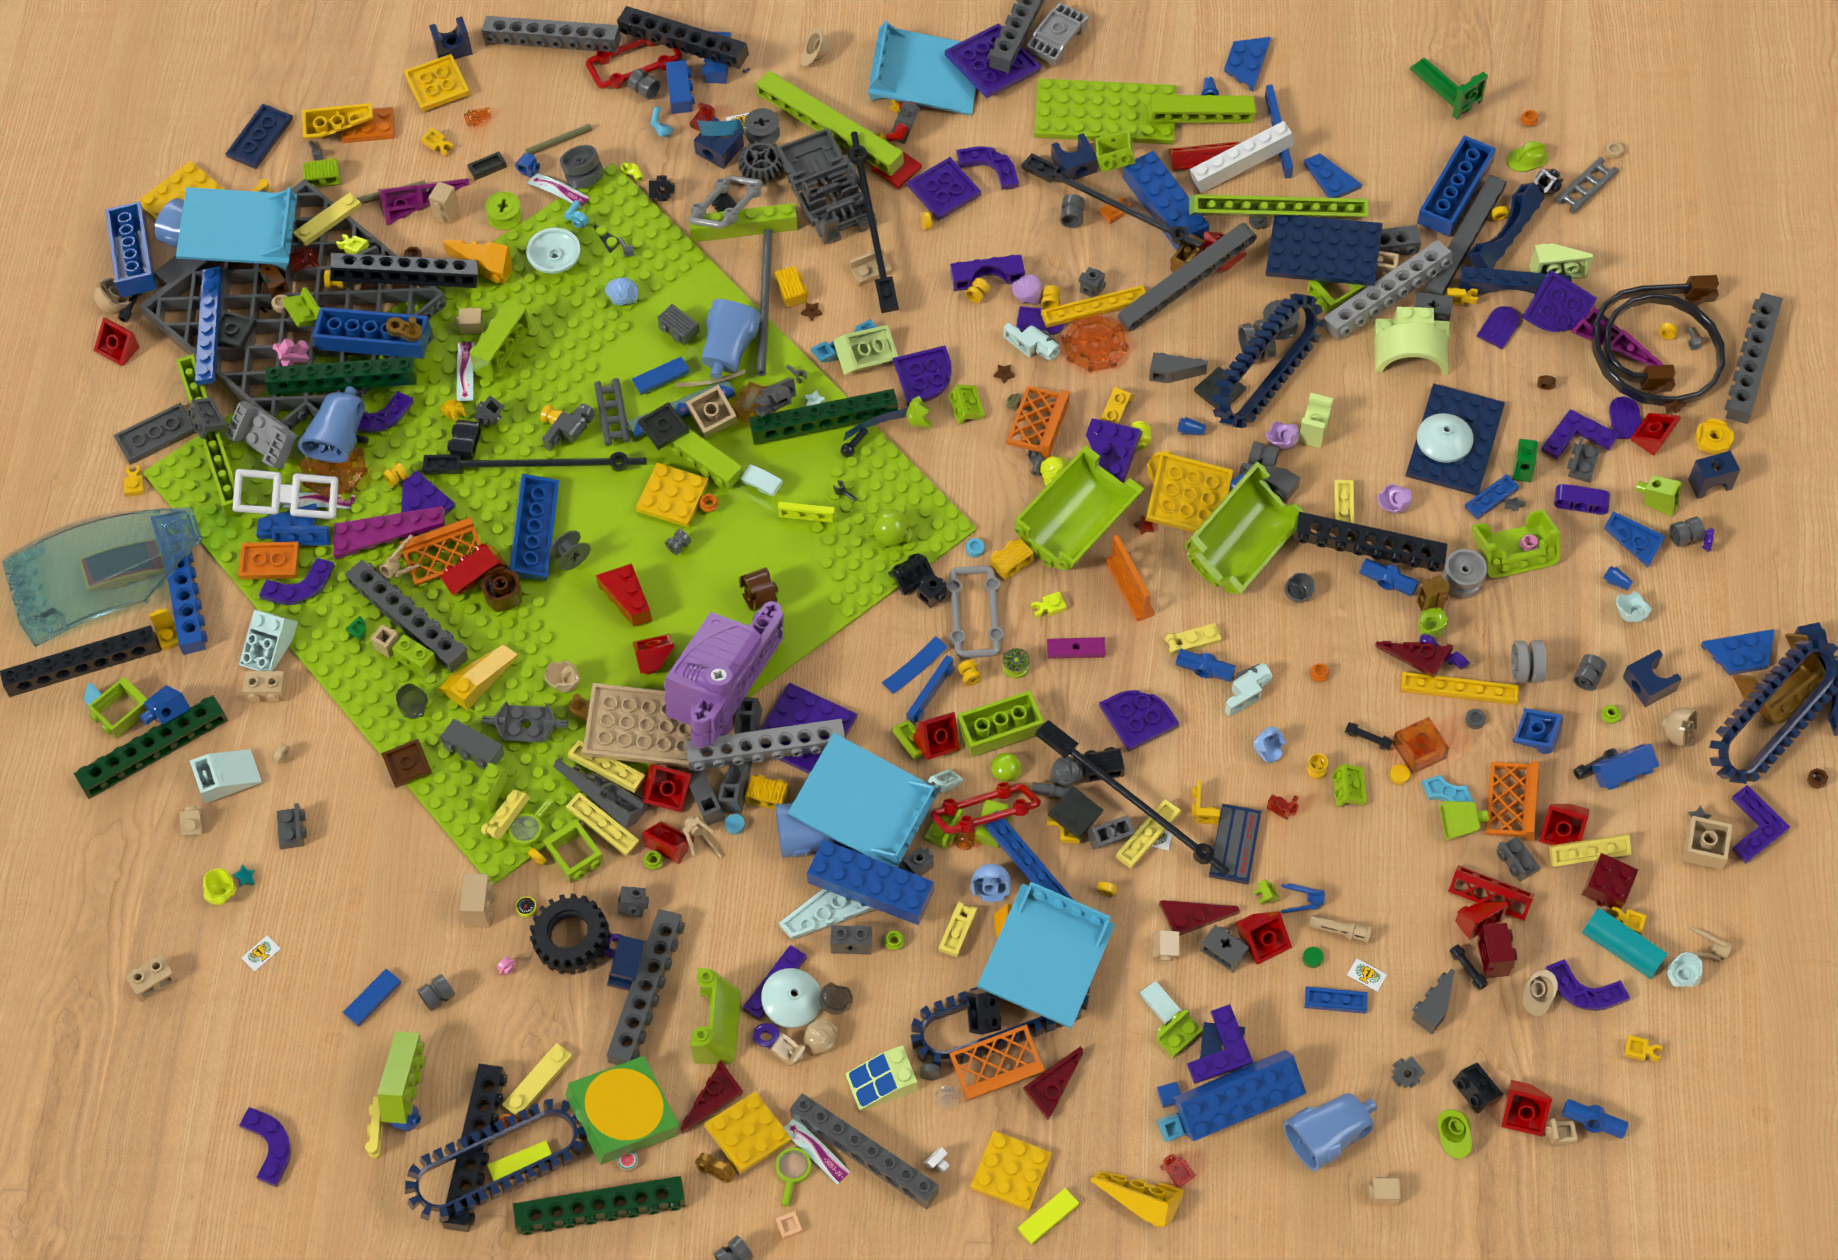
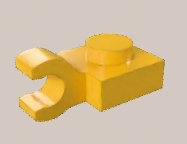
(1461, 296)

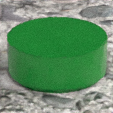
(1313, 957)

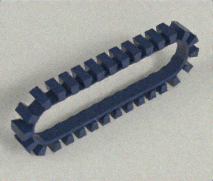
(1253, 352)
(1759, 698)
(919, 1027)
(486, 1133)

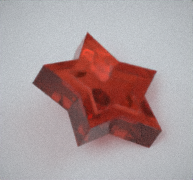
(1143, 525)

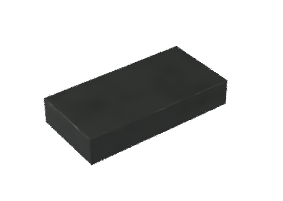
(487, 165)

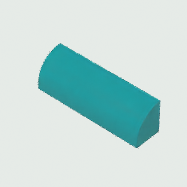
(1624, 943)

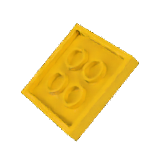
(436, 82)
(672, 495)
(747, 1132)
(1011, 1171)

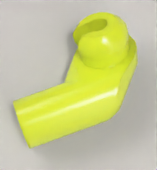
(632, 169)

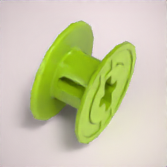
(503, 210)

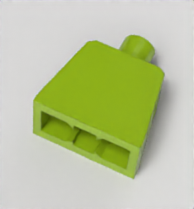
(1661, 494)
(1460, 819)

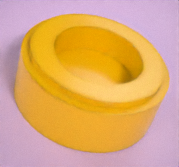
(1499, 213)
(926, 220)
(1668, 331)
(1399, 774)
(536, 857)
(1106, 889)

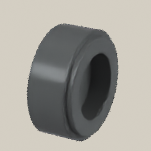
(1475, 718)
(930, 1072)

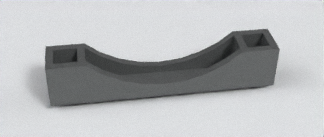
(735, 783)

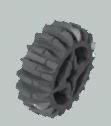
(761, 157)

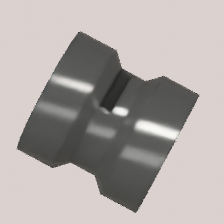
(677, 542)

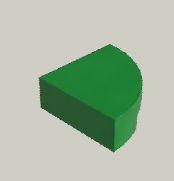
(357, 629)

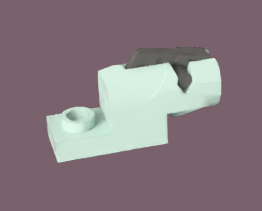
(1032, 341)
(1247, 688)

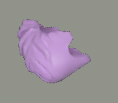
(1028, 289)
(1283, 435)
(1394, 499)

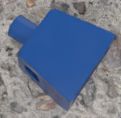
(164, 706)

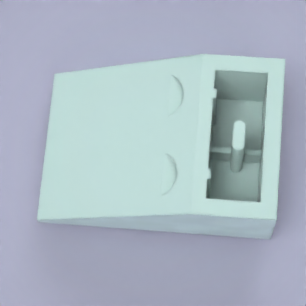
(267, 641)
(225, 773)

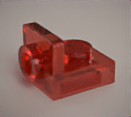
(705, 113)
(302, 258)
(1281, 807)
(1178, 1169)

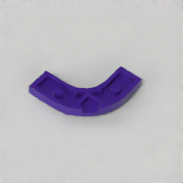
(988, 156)
(388, 416)
(307, 588)
(1583, 996)
(278, 1144)

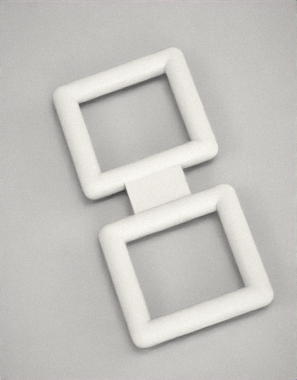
(285, 494)

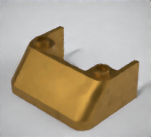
(1793, 690)

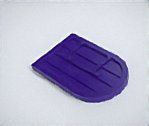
(1032, 316)
(1499, 326)
(1624, 416)

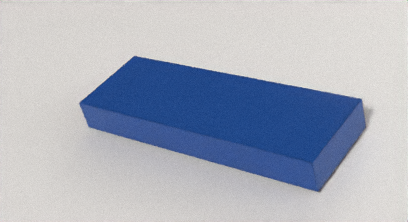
(660, 375)
(1492, 496)
(302, 534)
(372, 997)
(1335, 1000)

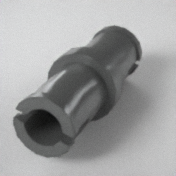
(1049, 790)

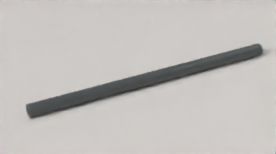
(764, 302)

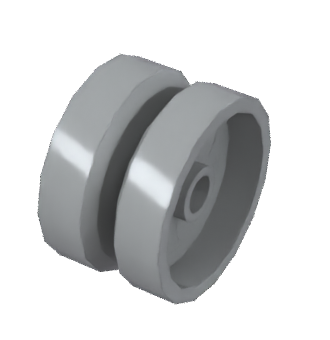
(1465, 572)
(1528, 661)

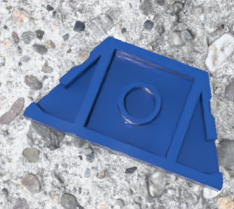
(1247, 60)
(1742, 652)

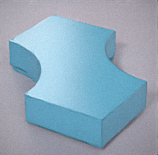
(1439, 789)

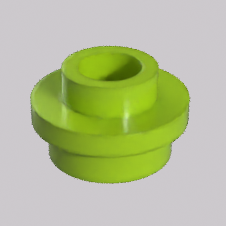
(1610, 719)
(653, 855)
(894, 935)

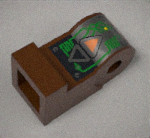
(275, 282)

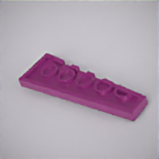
(369, 532)

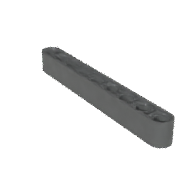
(1468, 233)
(1187, 276)

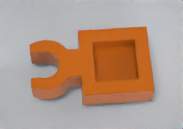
(1112, 214)

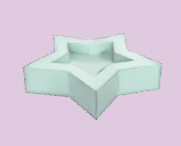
(814, 399)

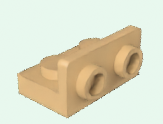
(865, 268)

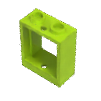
(1122, 147)
(1328, 304)
(108, 698)
(562, 837)

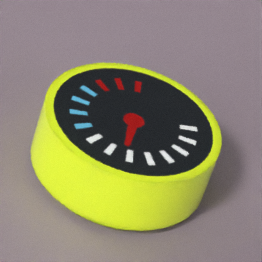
(526, 907)

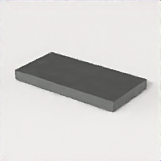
(155, 433)

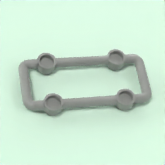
(731, 214)
(958, 636)

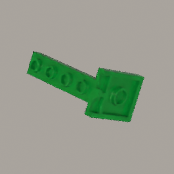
(1459, 97)

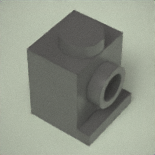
(919, 867)

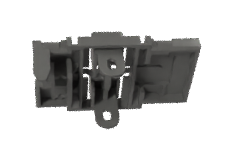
(819, 158)

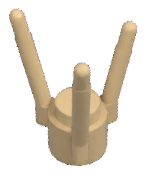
(392, 566)
(694, 827)
(1719, 947)

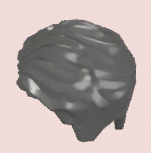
(1066, 771)

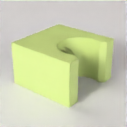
(1315, 420)

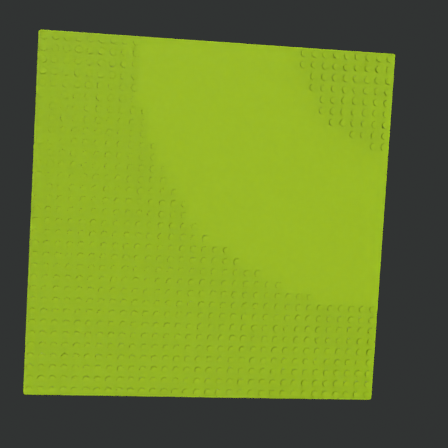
(576, 337)

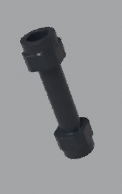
(126, 313)
(1352, 730)
(1583, 771)
(1458, 953)

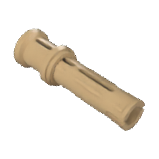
(1350, 930)

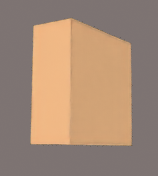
(788, 1225)

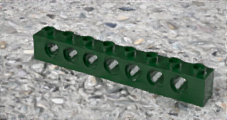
(341, 375)
(821, 416)
(146, 755)
(589, 1199)

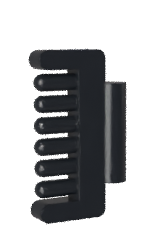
(724, 201)

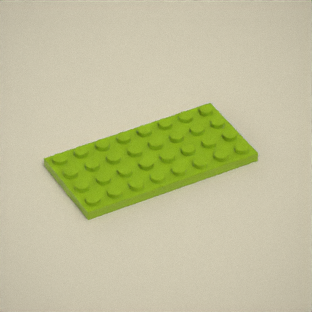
(1099, 109)

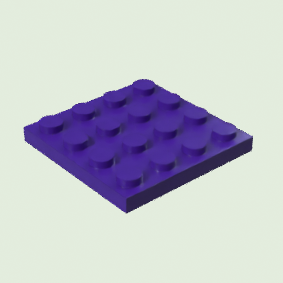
(973, 62)
(800, 707)

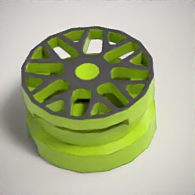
(1015, 663)

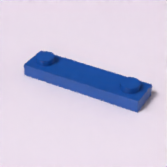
(917, 711)

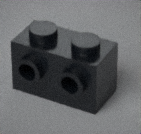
(983, 1012)

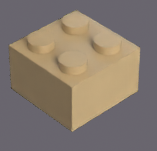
(711, 412)
(1707, 842)
(477, 900)

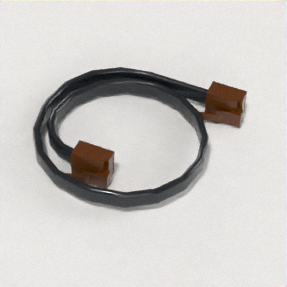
(1658, 377)

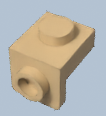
(191, 820)
(787, 1050)
(1561, 1132)

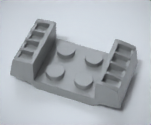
(1056, 33)
(261, 433)

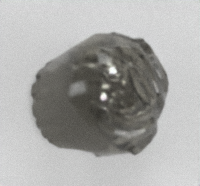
(411, 701)
(835, 999)

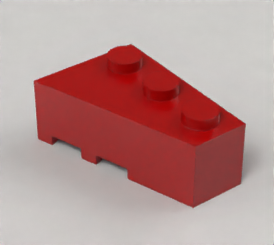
(472, 569)
(626, 593)

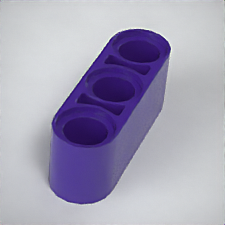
(1582, 499)

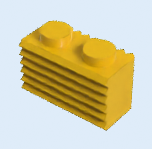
(791, 286)
(1011, 558)
(766, 792)

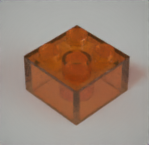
(1420, 745)

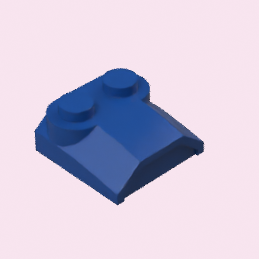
(1539, 730)

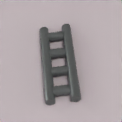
(1586, 194)
(621, 417)

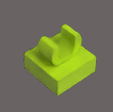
(1268, 891)

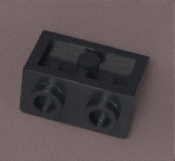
(911, 573)
(1477, 1087)

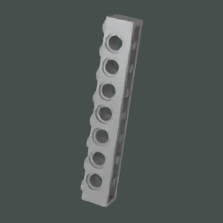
(1388, 290)
(756, 739)

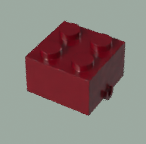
(1609, 882)
(1496, 950)

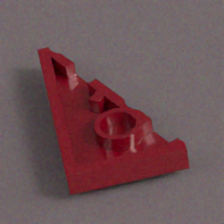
(1424, 657)
(1192, 916)
(1049, 1086)
(718, 1092)

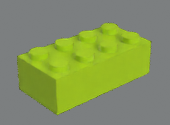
(500, 340)
(999, 723)
(401, 1077)

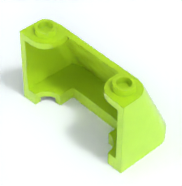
(1503, 550)
(720, 1038)

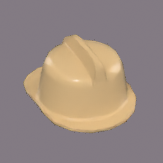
(815, 47)
(1539, 992)

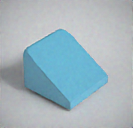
(91, 694)
(1170, 1127)

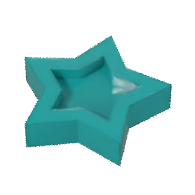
(244, 876)

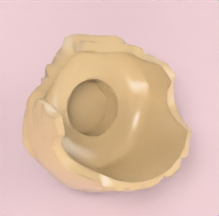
(562, 676)
(820, 1036)

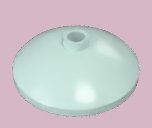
(551, 244)
(1444, 445)
(785, 1008)

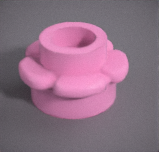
(1529, 539)
(506, 966)

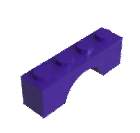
(1008, 268)

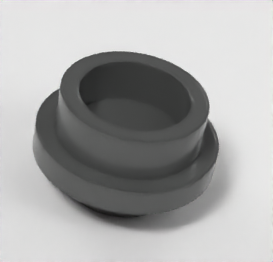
(1257, 222)

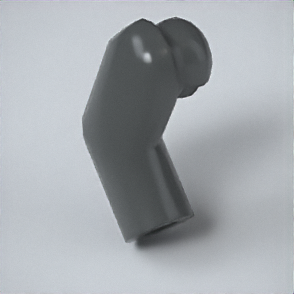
(1036, 459)

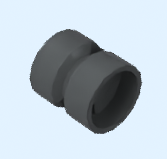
(644, 84)
(1072, 211)
(1264, 455)
(1689, 530)
(1589, 672)
(436, 992)
(734, 1251)

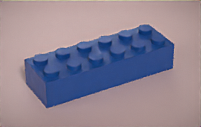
(1456, 185)
(1162, 195)
(130, 249)
(366, 333)
(870, 882)
(1239, 1095)

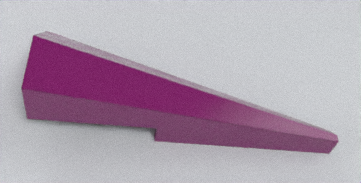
(404, 200)
(1620, 339)

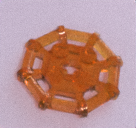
(1095, 334)
(343, 472)

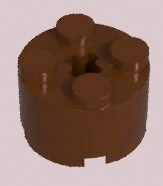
(758, 588)
(501, 589)

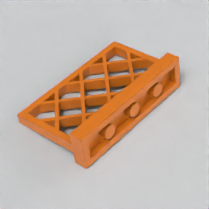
(1052, 427)
(434, 538)
(1129, 581)
(1529, 804)
(1005, 1078)

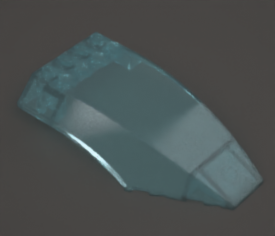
(96, 567)

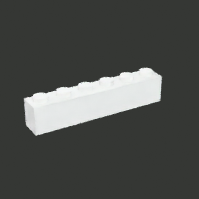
(1242, 157)

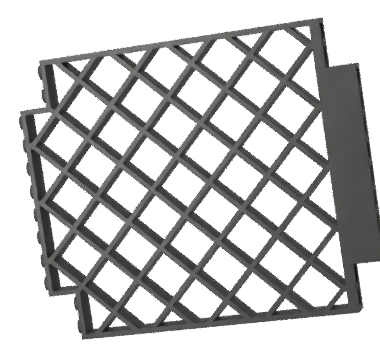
(181, 274)

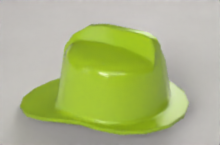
(1527, 157)
(1455, 1133)

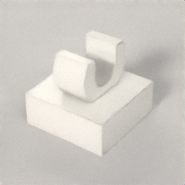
(936, 1160)

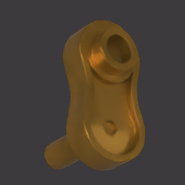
(408, 330)
(579, 707)
(709, 1165)

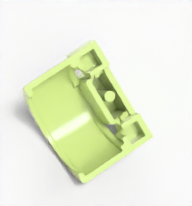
(1411, 335)

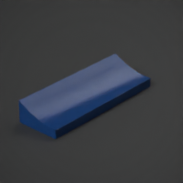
(533, 527)

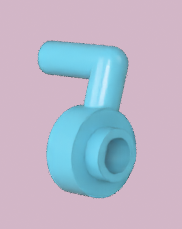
(662, 129)
(578, 219)

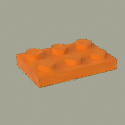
(378, 128)
(268, 560)

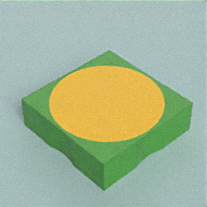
(622, 1109)

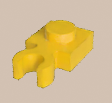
(435, 140)
(453, 409)
(133, 483)
(1631, 919)
(1638, 1049)

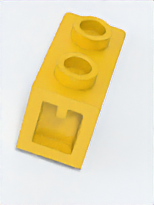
(1116, 405)
(165, 628)
(1205, 815)

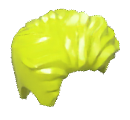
(1051, 467)
(218, 886)

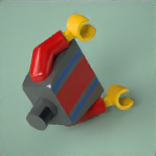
(904, 121)

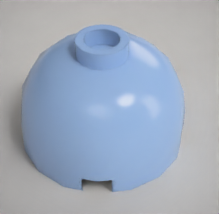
(991, 883)

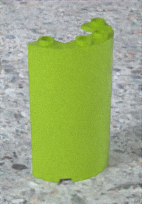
(1074, 511)
(1242, 533)

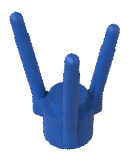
(1314, 896)

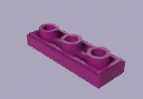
(1065, 648)

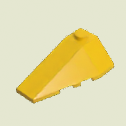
(329, 120)
(474, 679)
(1147, 1201)

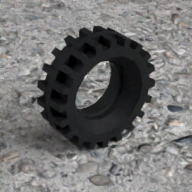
(577, 956)

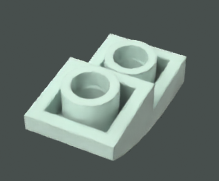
(762, 480)

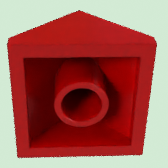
(115, 342)
(1654, 431)
(937, 736)
(667, 841)

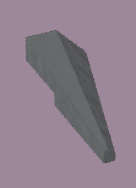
(616, 801)

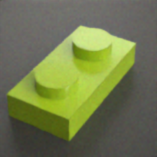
(905, 732)

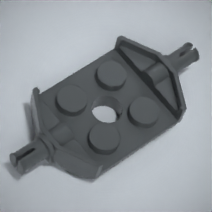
(510, 718)

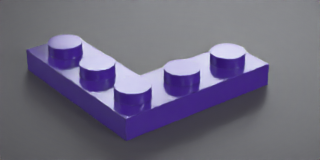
(1573, 424)
(1769, 822)
(1235, 1053)

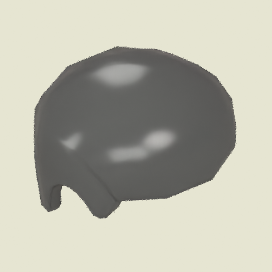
(1299, 587)

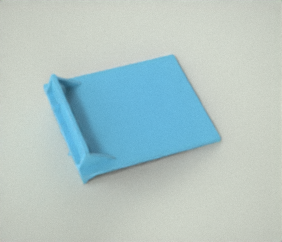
(916, 70)
(237, 226)
(863, 801)
(1047, 953)

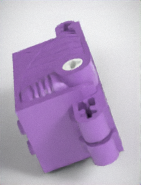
(720, 670)

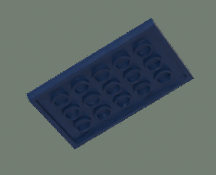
(1324, 249)
(1483, 418)

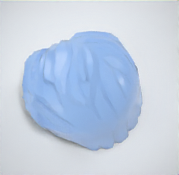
(622, 291)
(1269, 744)

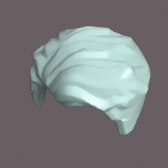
(1632, 607)
(1685, 970)

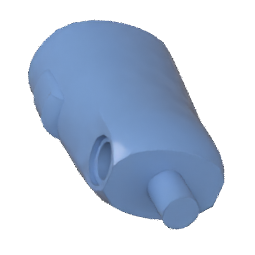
(168, 222)
(728, 335)
(334, 427)
(796, 837)
(1327, 1130)

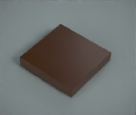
(406, 763)

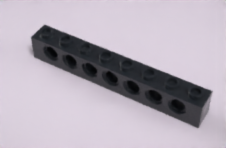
(683, 37)
(403, 270)
(1379, 538)
(79, 661)
(485, 1076)

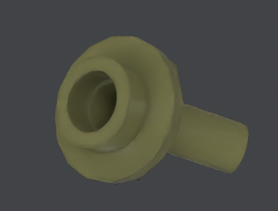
(1014, 402)

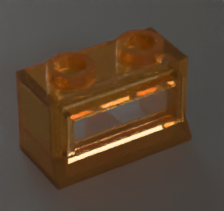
(744, 407)

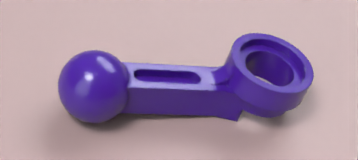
(1455, 658)

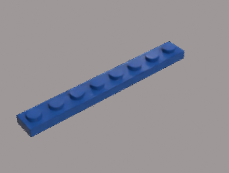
(208, 326)

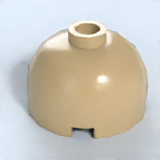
(108, 297)
(1680, 726)

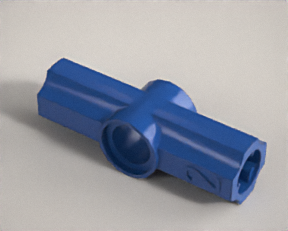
(1389, 577)
(1205, 665)
(1594, 1118)

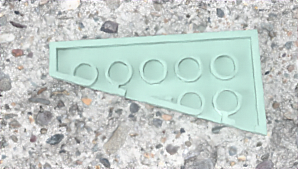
(821, 912)

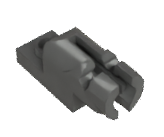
(775, 397)
(568, 426)

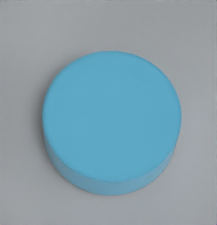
(975, 547)
(734, 824)

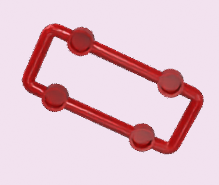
(616, 79)
(968, 825)

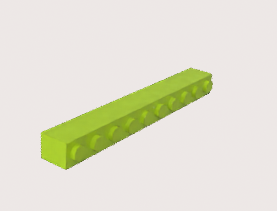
(820, 116)
(1275, 206)
(213, 442)

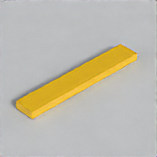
(1091, 306)
(1459, 688)

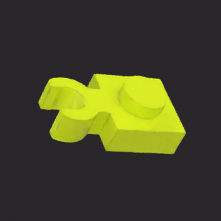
(352, 245)
(1051, 604)

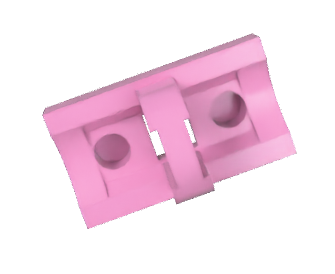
(285, 355)

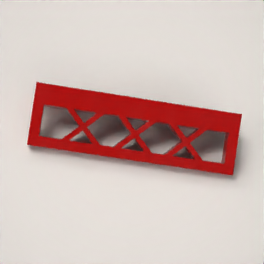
(1194, 155)
(1492, 885)

